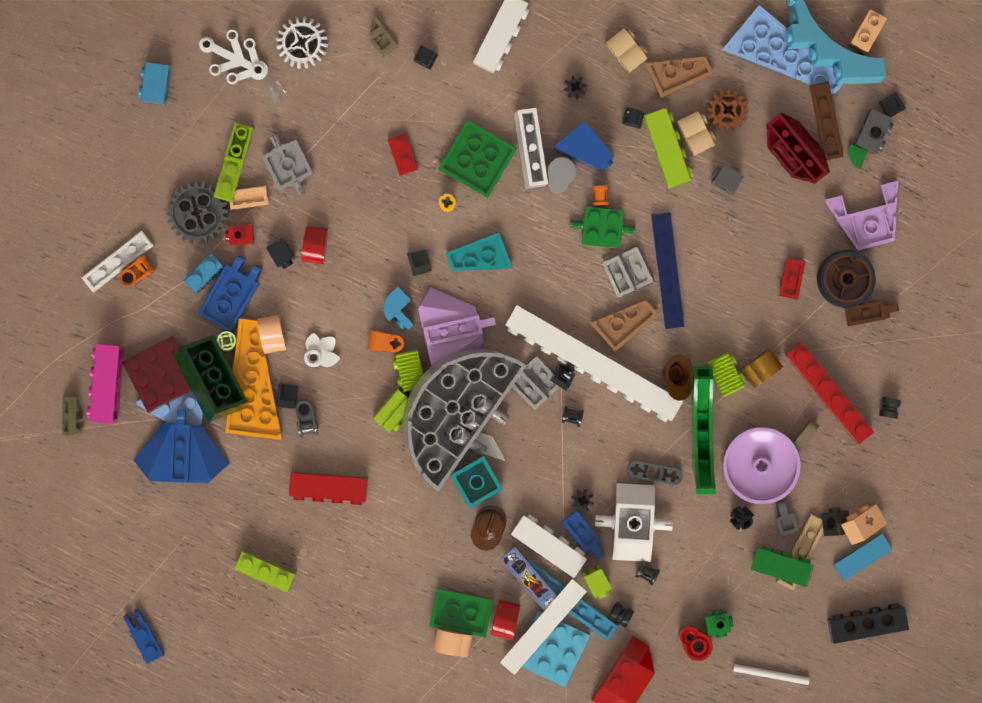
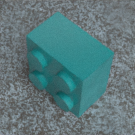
(476, 481)

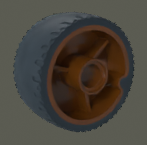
(831, 283)

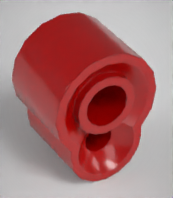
(314, 245)
(505, 619)
(695, 643)

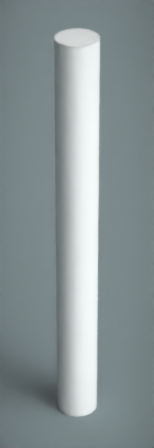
(771, 674)

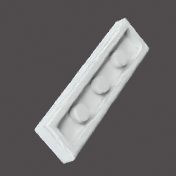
(117, 261)

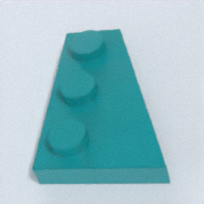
(480, 255)

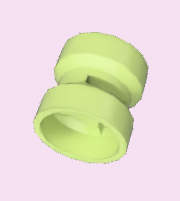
(228, 343)

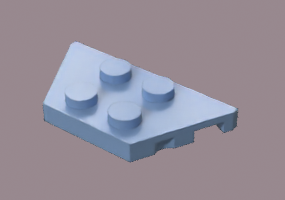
(187, 402)

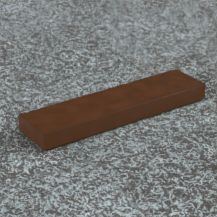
(826, 120)

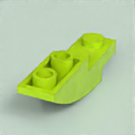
(233, 162)

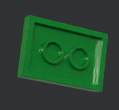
(461, 612)

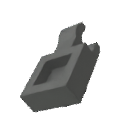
(786, 521)

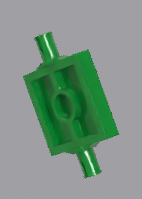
(602, 227)

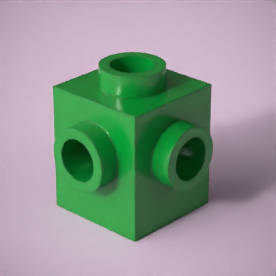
(711, 623)

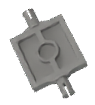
(287, 165)

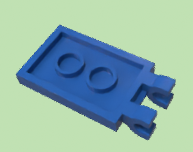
(230, 295)

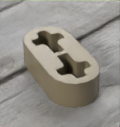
(805, 434)

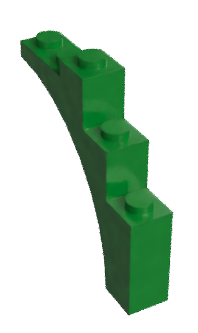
(703, 430)

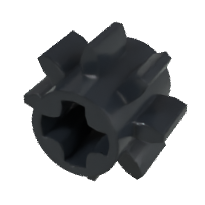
(573, 82)
(587, 497)
(741, 518)

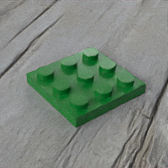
(477, 158)

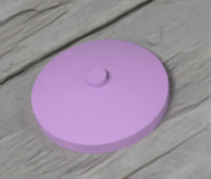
(761, 465)

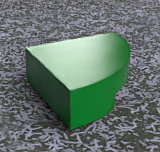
(856, 155)

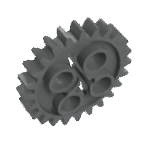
(181, 218)

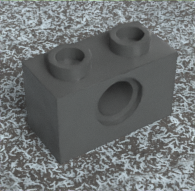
(866, 140)
(726, 179)

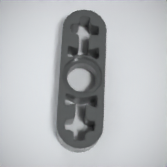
(650, 465)

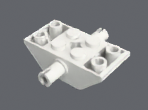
(639, 503)

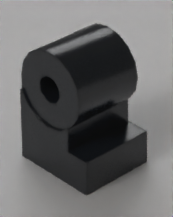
(425, 57)
(633, 118)

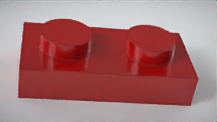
(402, 154)
(792, 279)

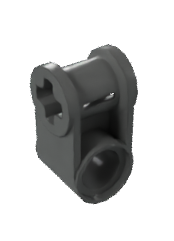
(306, 420)

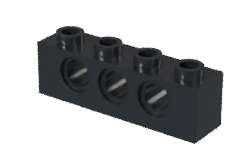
(897, 624)

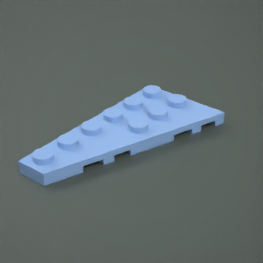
(763, 43)

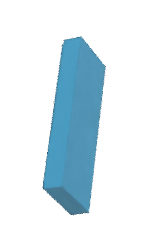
(862, 556)

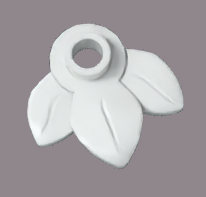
(323, 349)

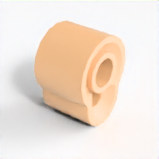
(272, 334)
(452, 643)

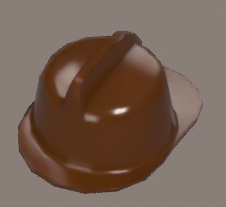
(678, 377)
(488, 528)

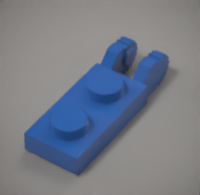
(144, 638)

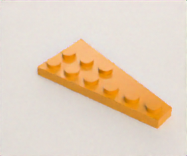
(251, 370)

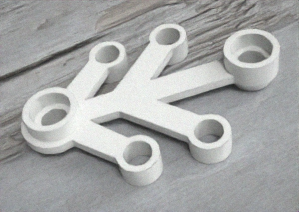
(236, 59)

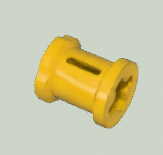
(450, 207)

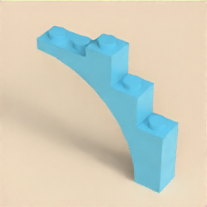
(848, 66)

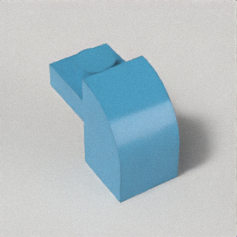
(394, 304)

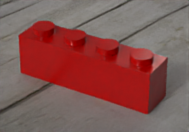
(328, 487)

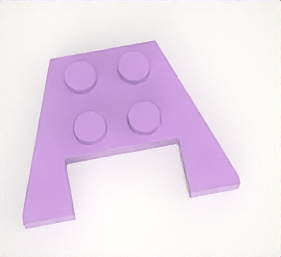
(869, 226)

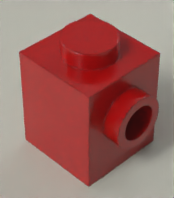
(240, 235)

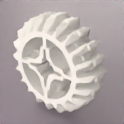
(310, 38)

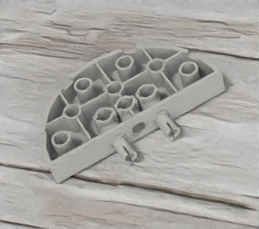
(453, 407)

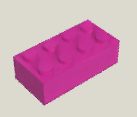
(106, 383)

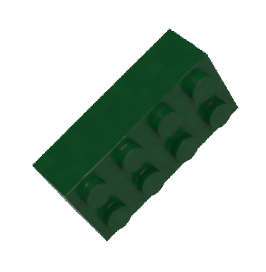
(210, 378)

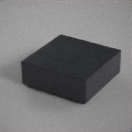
(892, 105)

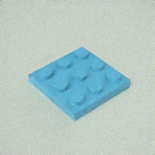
(558, 653)

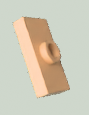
(250, 197)

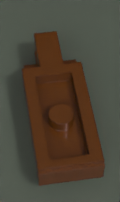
(869, 312)

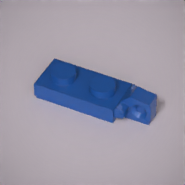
(583, 534)

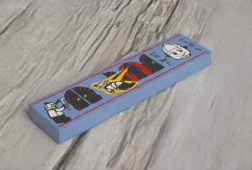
(529, 578)

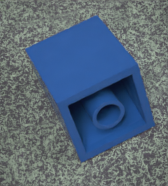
(586, 148)

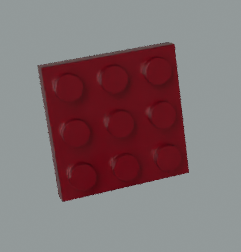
(157, 375)

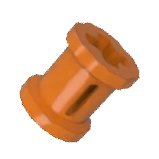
(601, 195)

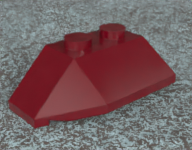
(796, 149)

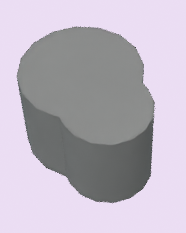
(560, 174)

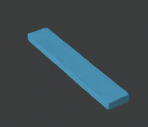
(582, 610)

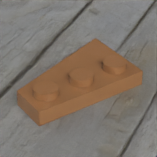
(677, 74)
(624, 324)

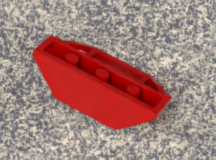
(628, 675)

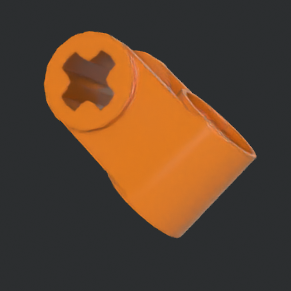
(137, 271)
(382, 342)

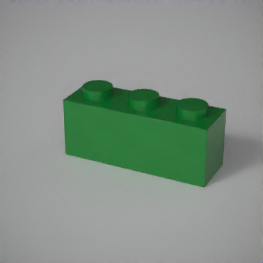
(782, 566)

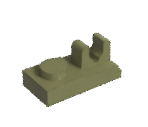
(69, 412)

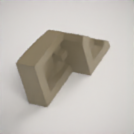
(380, 38)

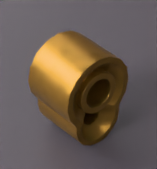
(761, 368)

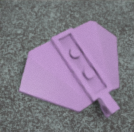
(450, 325)

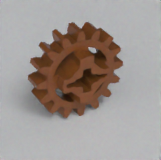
(721, 103)

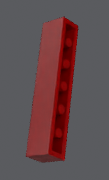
(829, 393)

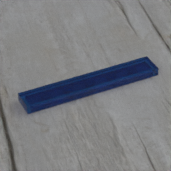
(667, 270)

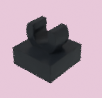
(563, 376)

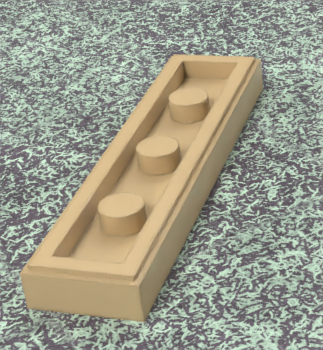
(805, 543)

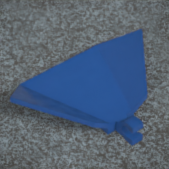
(181, 454)

